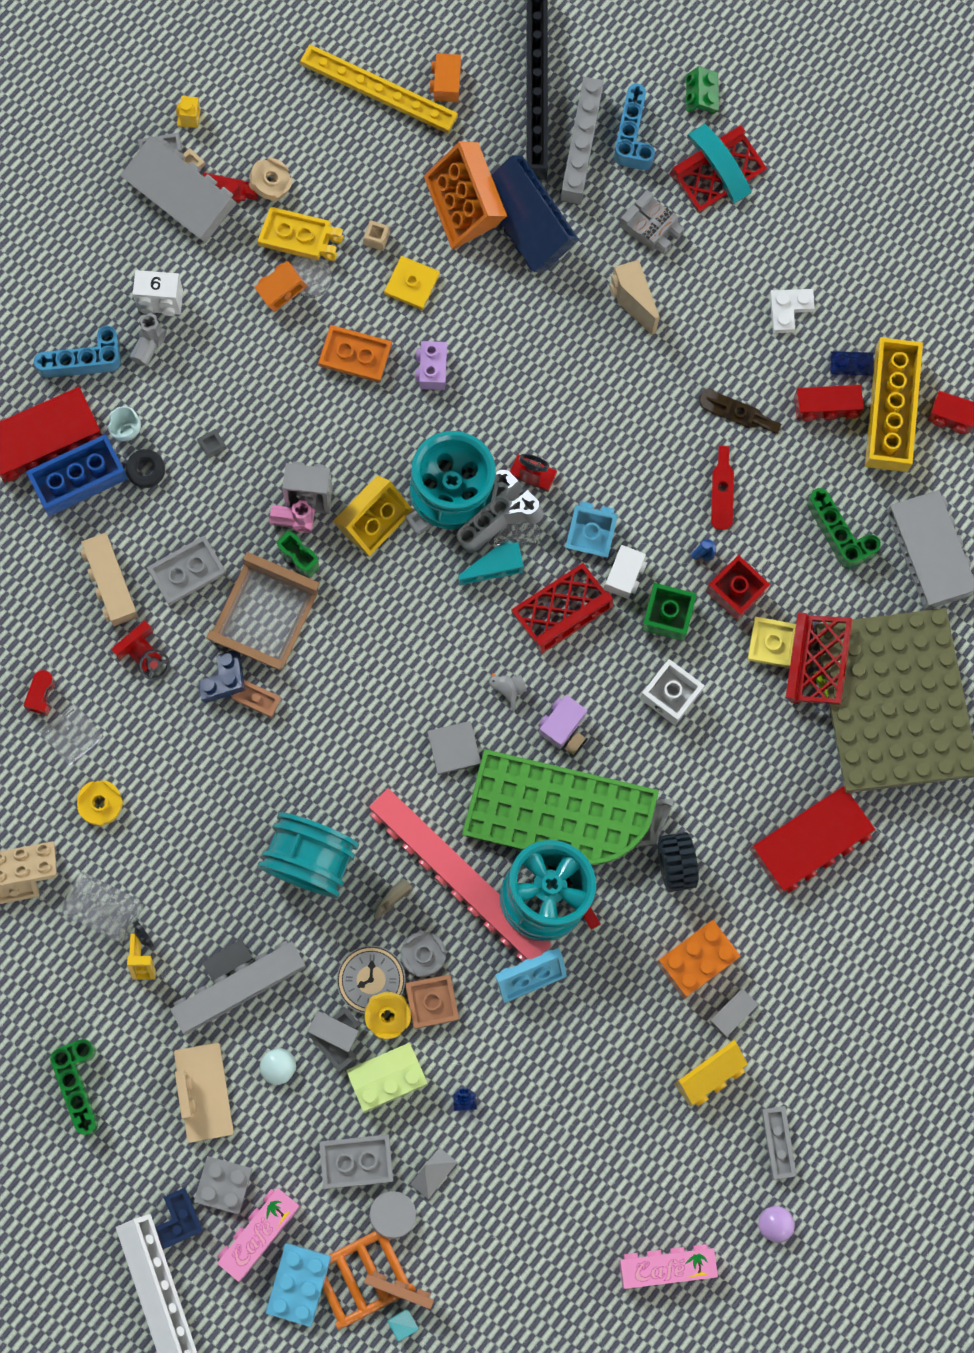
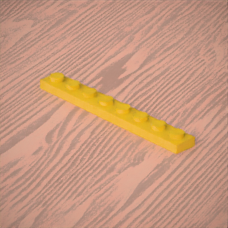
(379, 89)

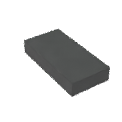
(227, 960)

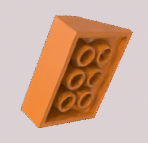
(464, 194)

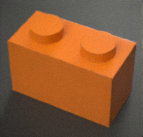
(447, 77)
(280, 286)

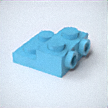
(592, 529)

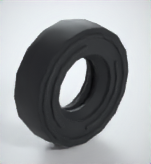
(150, 480)

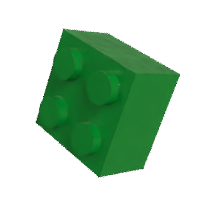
(669, 612)

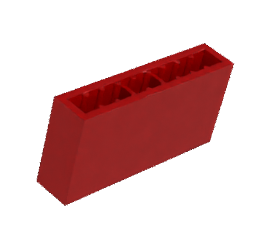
(45, 433)
(813, 840)

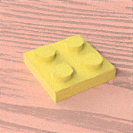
(771, 642)

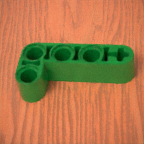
(840, 527)
(78, 1088)

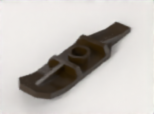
(726, 408)

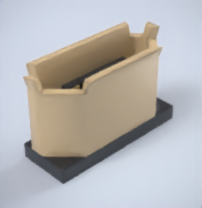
(576, 744)

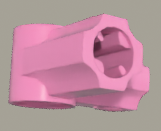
(298, 517)

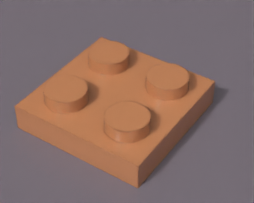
(432, 1001)

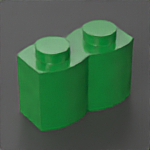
(294, 552)

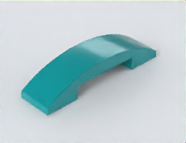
(721, 161)

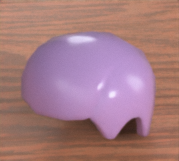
(776, 1224)

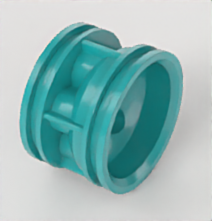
(462, 452)

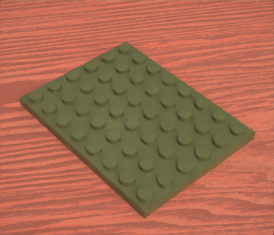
(900, 702)

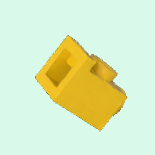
(188, 112)

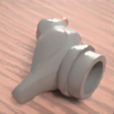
(508, 687)

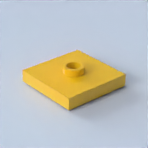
(412, 282)

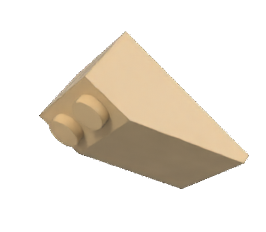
(634, 294)

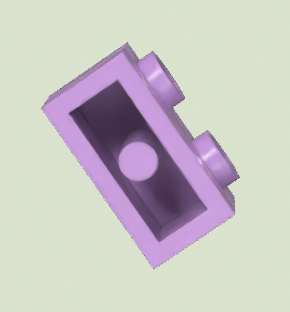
(432, 365)
(562, 721)

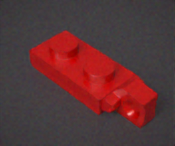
(239, 188)

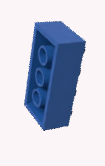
(77, 475)

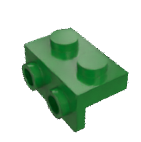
(702, 90)

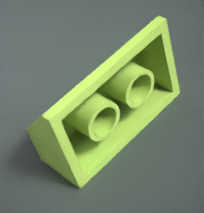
(387, 1077)

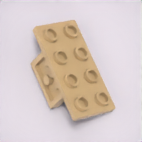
(22, 868)
(203, 1092)

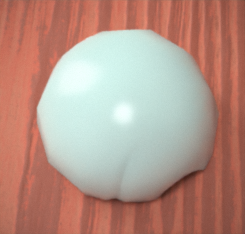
(124, 424)
(277, 1066)

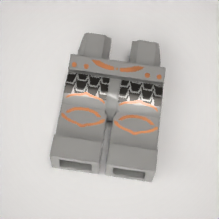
(651, 223)

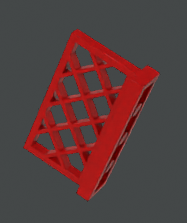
(698, 160)
(575, 620)
(800, 661)

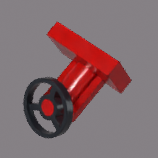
(529, 470)
(141, 651)

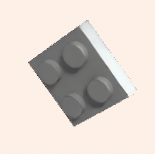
(223, 1185)

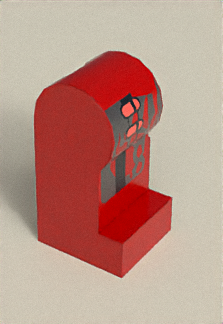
(38, 693)

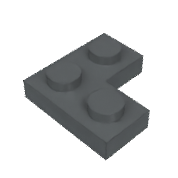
(339, 1058)

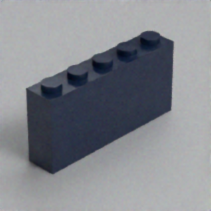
(532, 215)

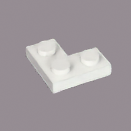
(785, 304)

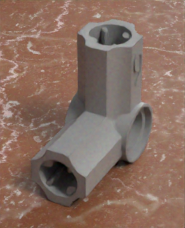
(150, 338)

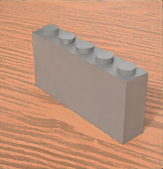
(179, 188)
(932, 549)

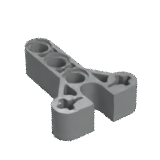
(514, 512)

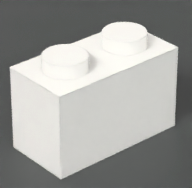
(625, 572)

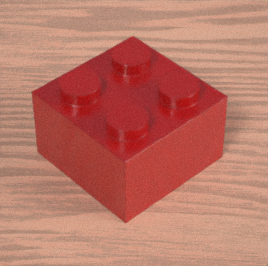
(737, 587)

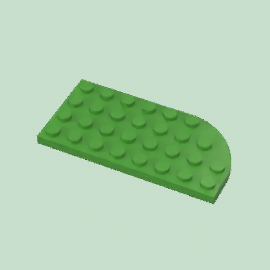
(535, 802)

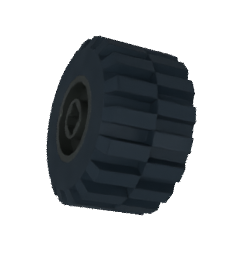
(678, 862)

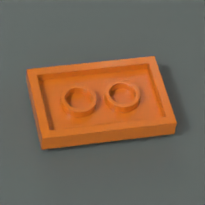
(355, 353)

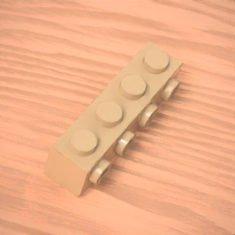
(109, 578)

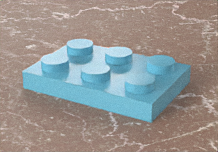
(531, 975)
(298, 1284)

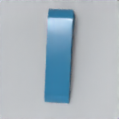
(631, 125)
(77, 356)

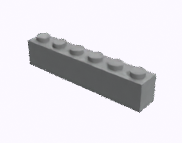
(582, 140)
(237, 988)

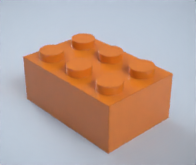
(698, 959)

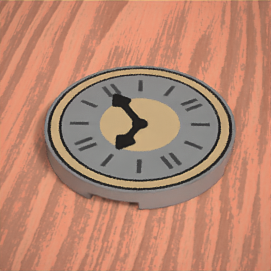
(368, 973)

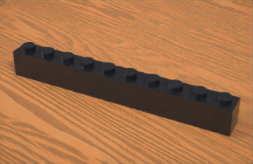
(537, 87)

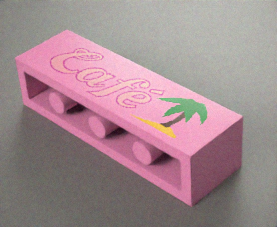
(258, 1235)
(668, 1268)

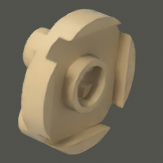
(266, 189)

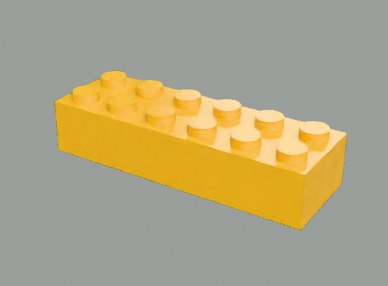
(894, 404)

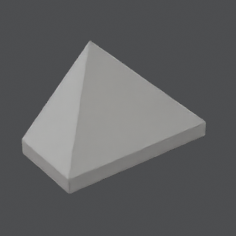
(433, 1173)

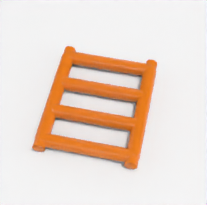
(385, 1298)

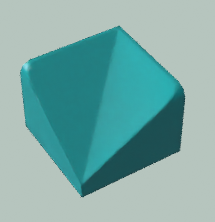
(403, 1325)

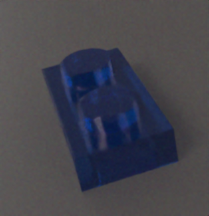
(851, 363)

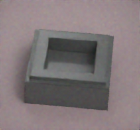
(211, 443)

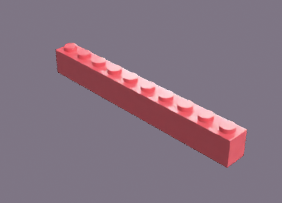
(451, 871)

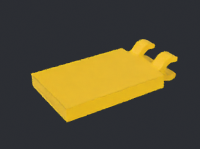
(299, 234)

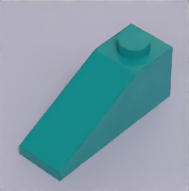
(498, 563)

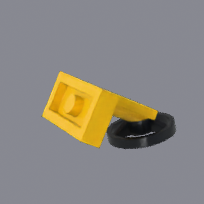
(140, 966)

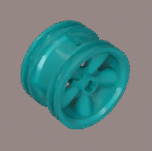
(308, 855)
(569, 864)

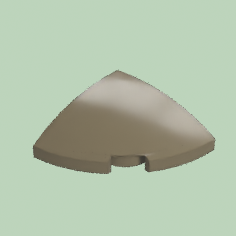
(395, 894)

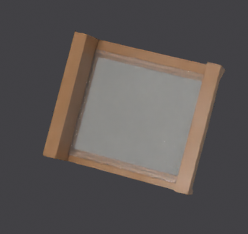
(265, 611)

